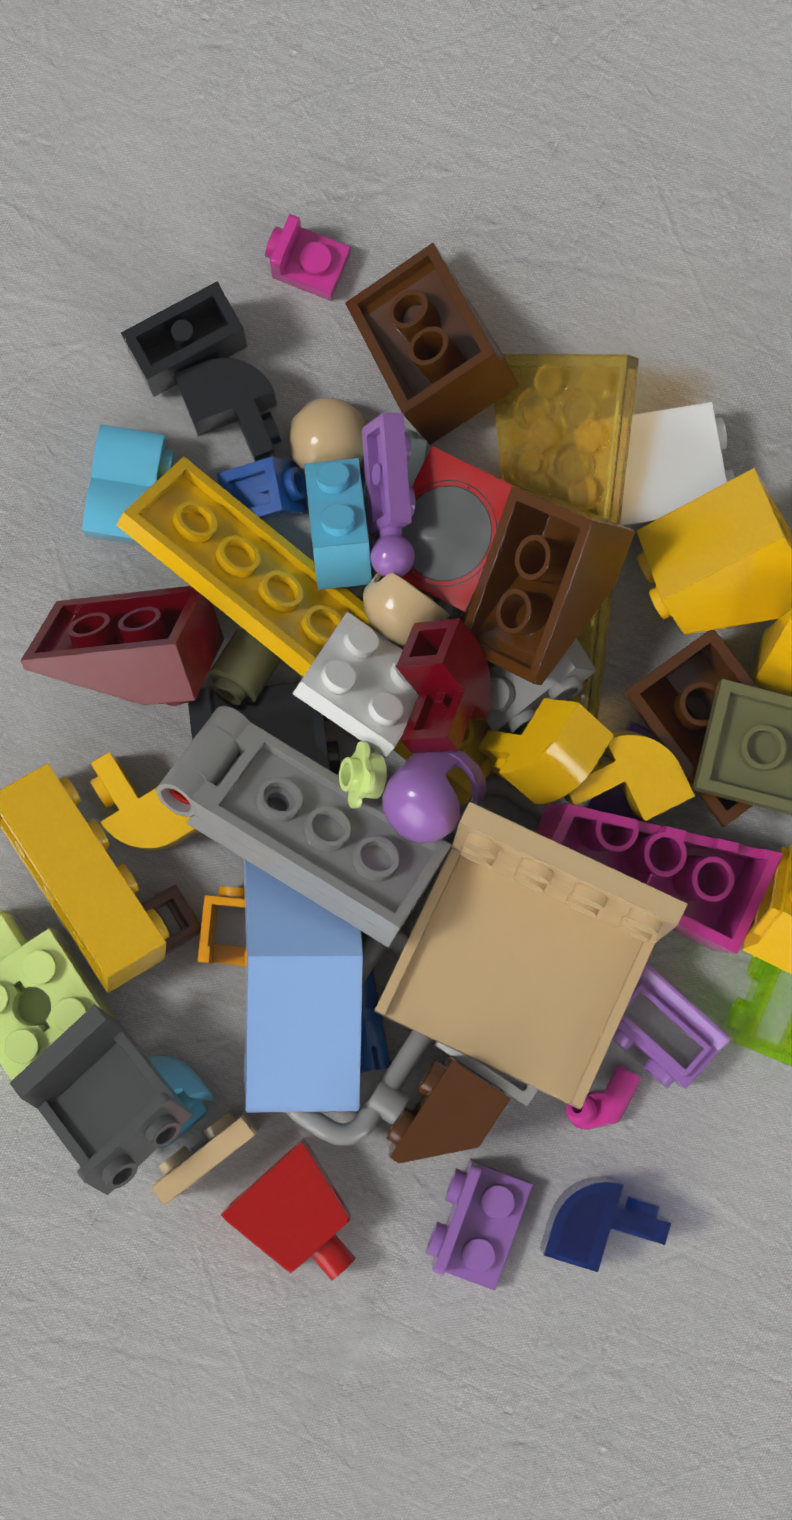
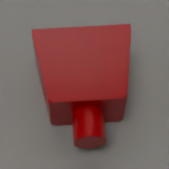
(294, 1214)

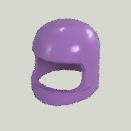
(422, 801)

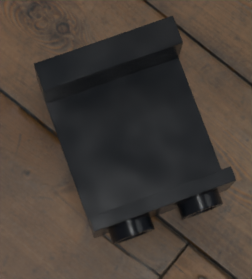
(279, 715)

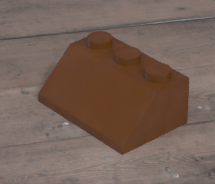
(678, 703)

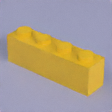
(80, 878)

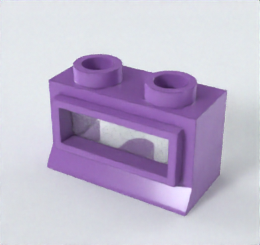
(668, 1031)

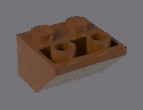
(450, 1116)

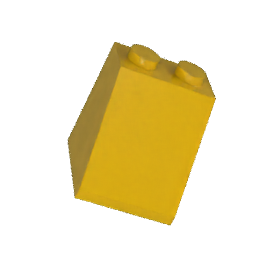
(720, 558)

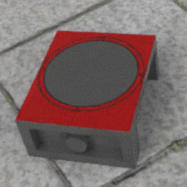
(452, 528)

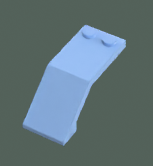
(299, 1002)

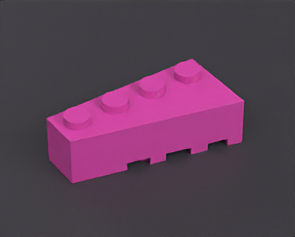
(712, 875)

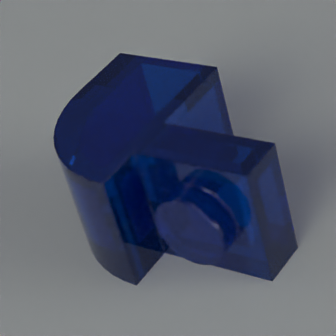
(587, 1213)

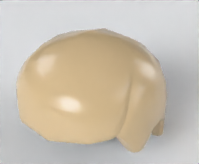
(327, 432)
(396, 605)

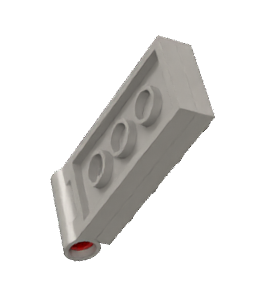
(314, 840)

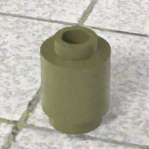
(243, 669)

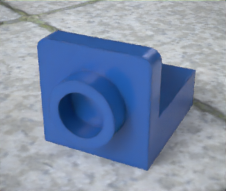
(267, 487)

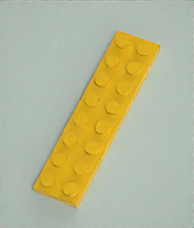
(255, 578)

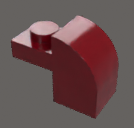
(451, 683)

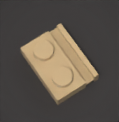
(186, 1168)

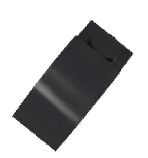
(228, 392)

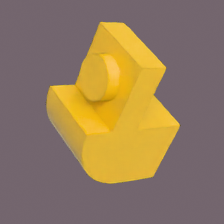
(552, 752)
(643, 769)
(140, 820)

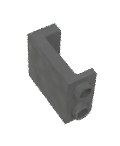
(102, 1099)

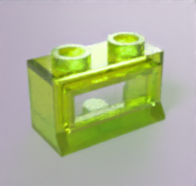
(765, 1015)

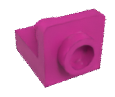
(306, 258)

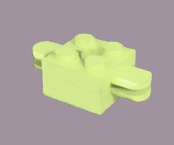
(40, 993)

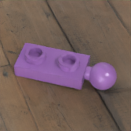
(388, 492)

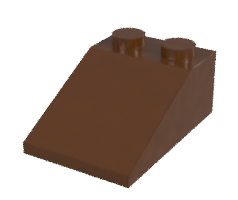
(431, 345)
(543, 581)

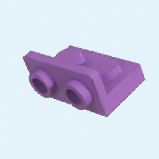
(479, 1225)

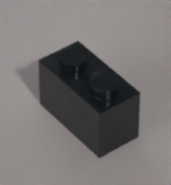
(184, 336)

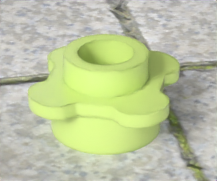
(362, 775)

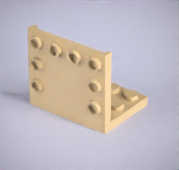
(526, 955)

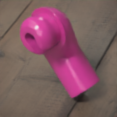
(608, 1105)

